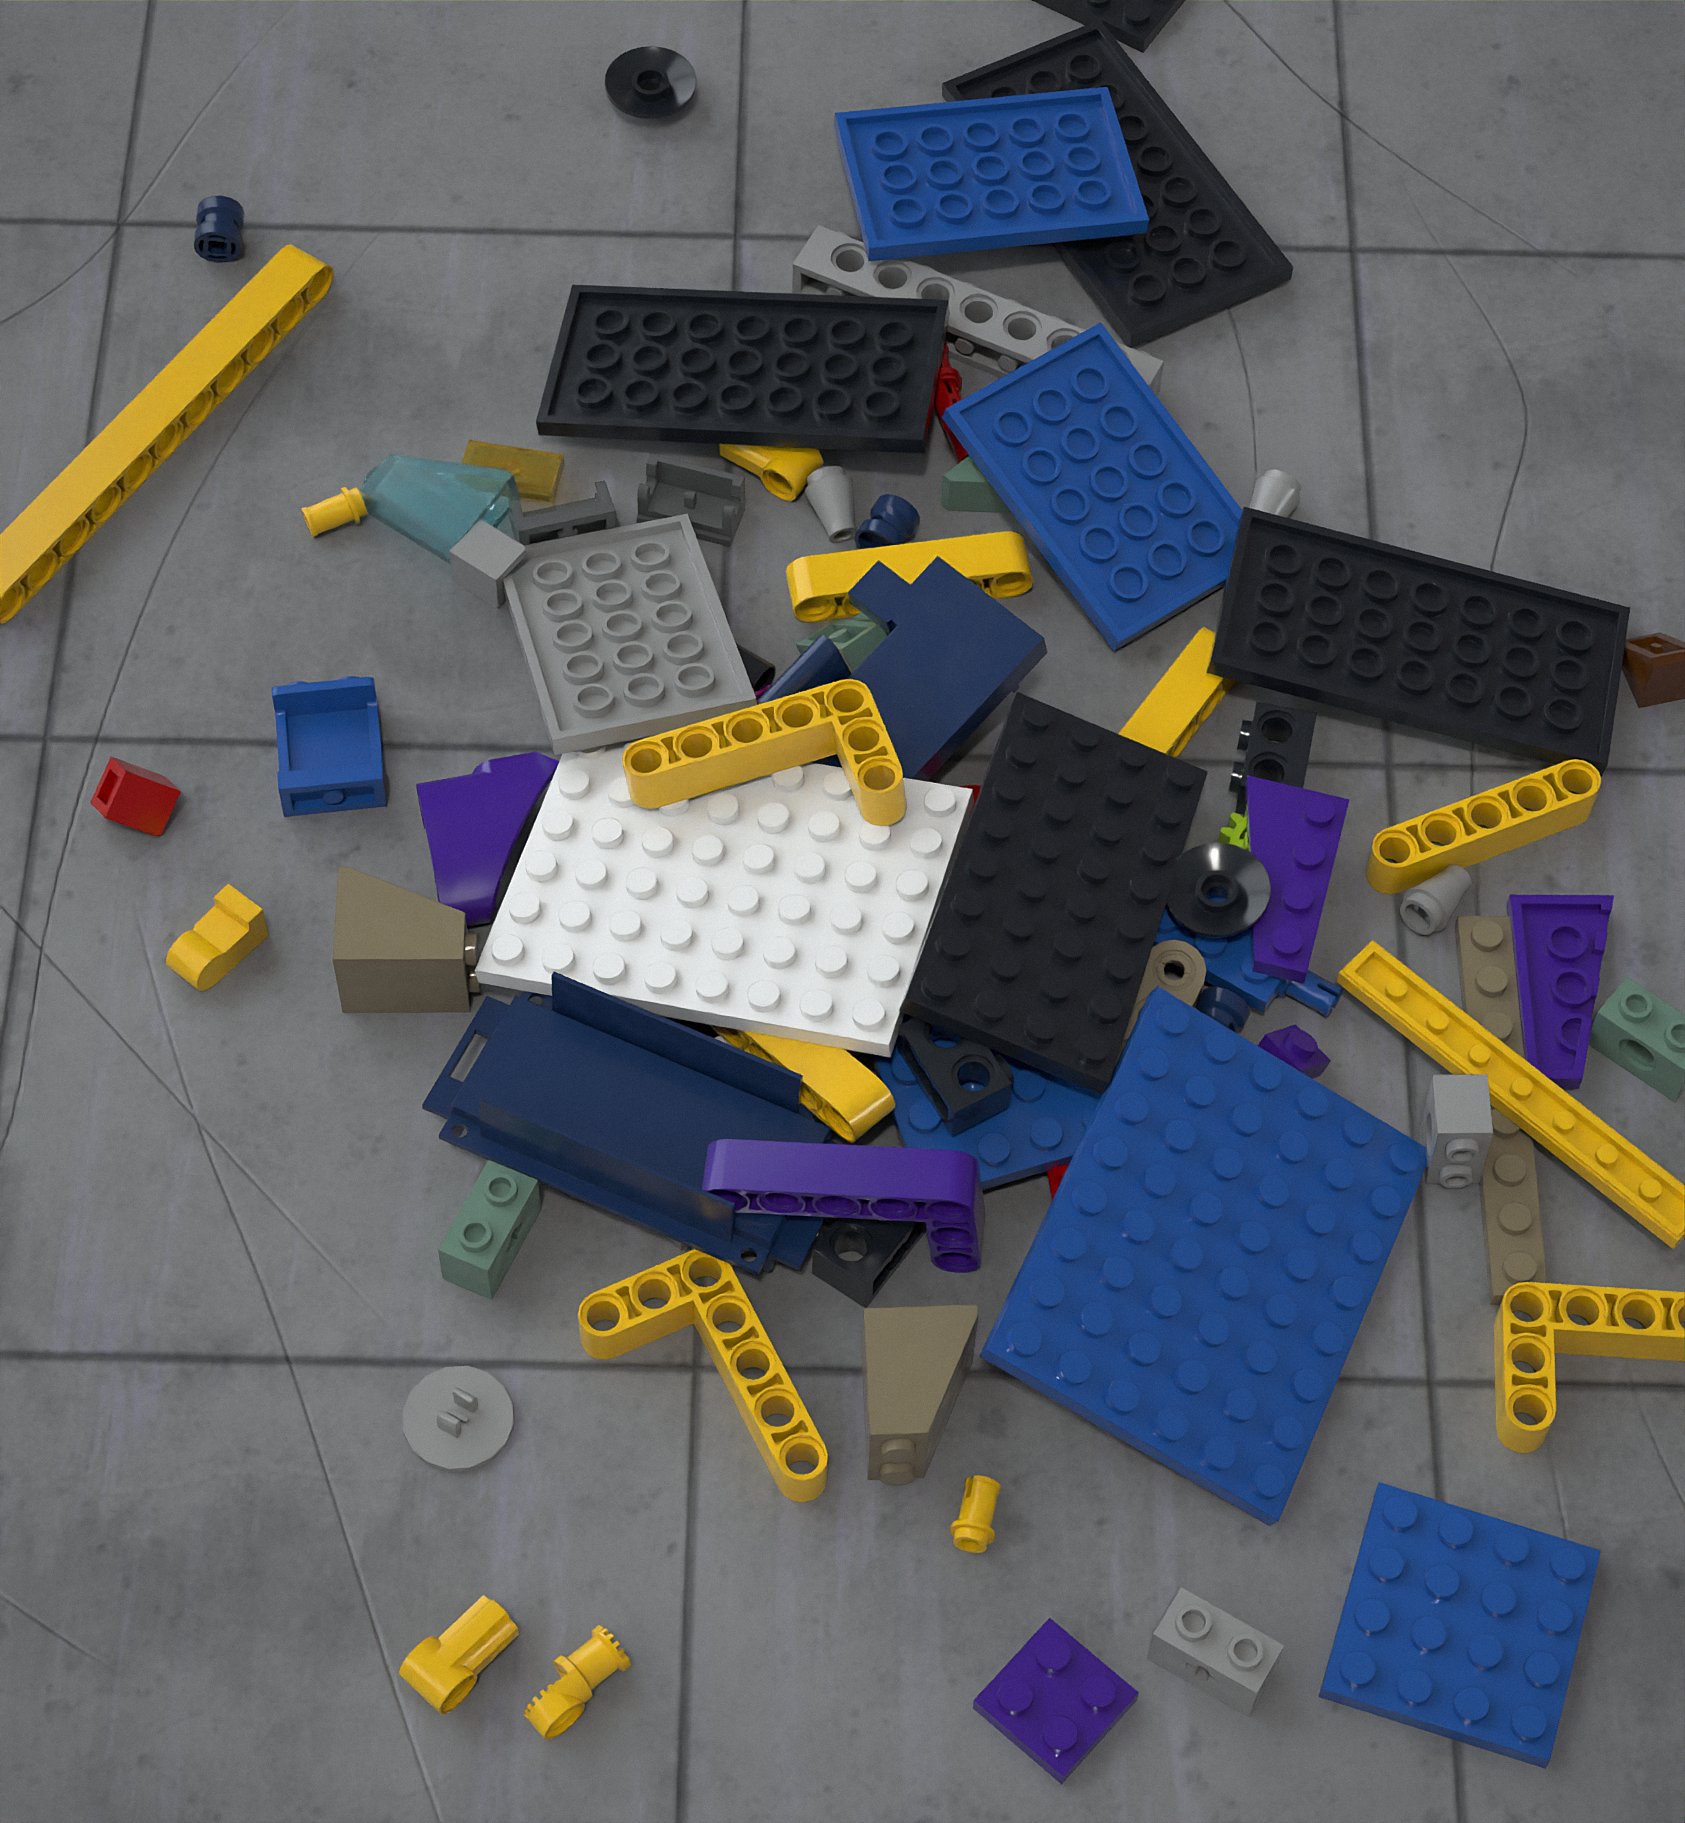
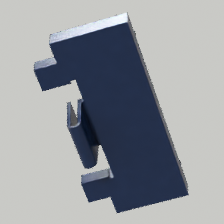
(936, 672)

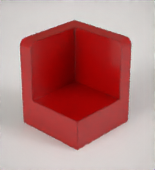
(135, 797)

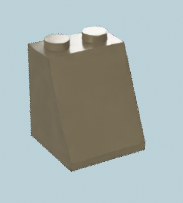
(400, 950)
(911, 1382)

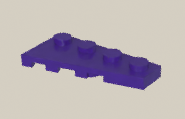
(1297, 842)
(1557, 977)

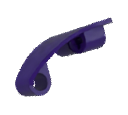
(475, 826)

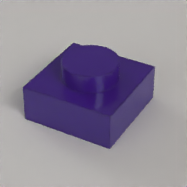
(1296, 1049)

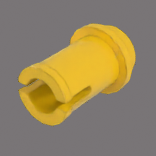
(335, 511)
(973, 1528)

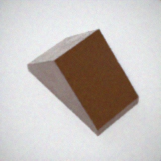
(1655, 668)

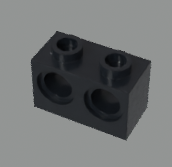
(1269, 760)
(944, 1069)
(879, 1242)

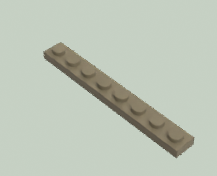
(1509, 1175)

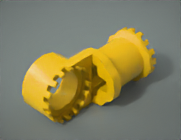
(579, 1675)

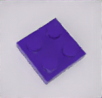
(1055, 1700)

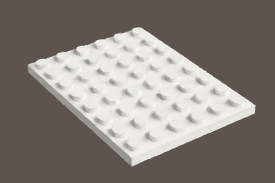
(733, 905)

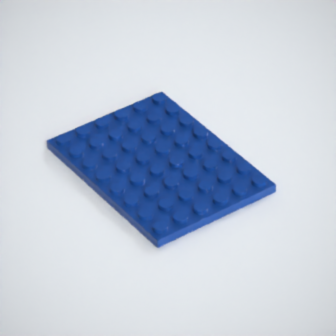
(1209, 1256)

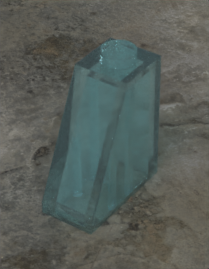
(436, 499)

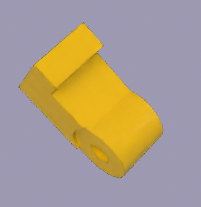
(218, 940)

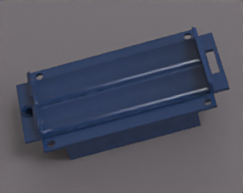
(624, 1115)

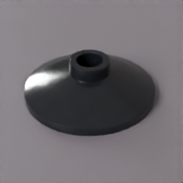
(650, 82)
(1218, 871)

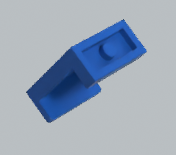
(329, 746)

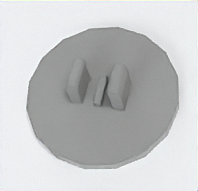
(458, 1418)

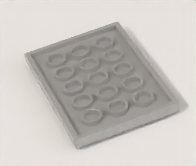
(624, 634)

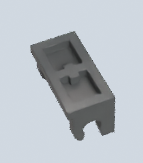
(707, 495)
(563, 519)

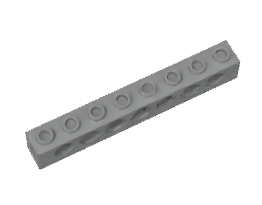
(981, 327)

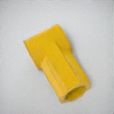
(780, 468)
(448, 1666)

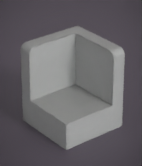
(484, 560)

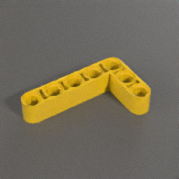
(770, 739)
(1556, 1333)
(729, 1351)

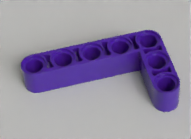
(859, 1184)

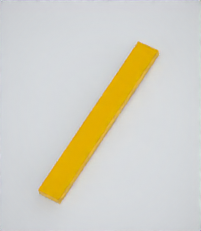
(1519, 1091)

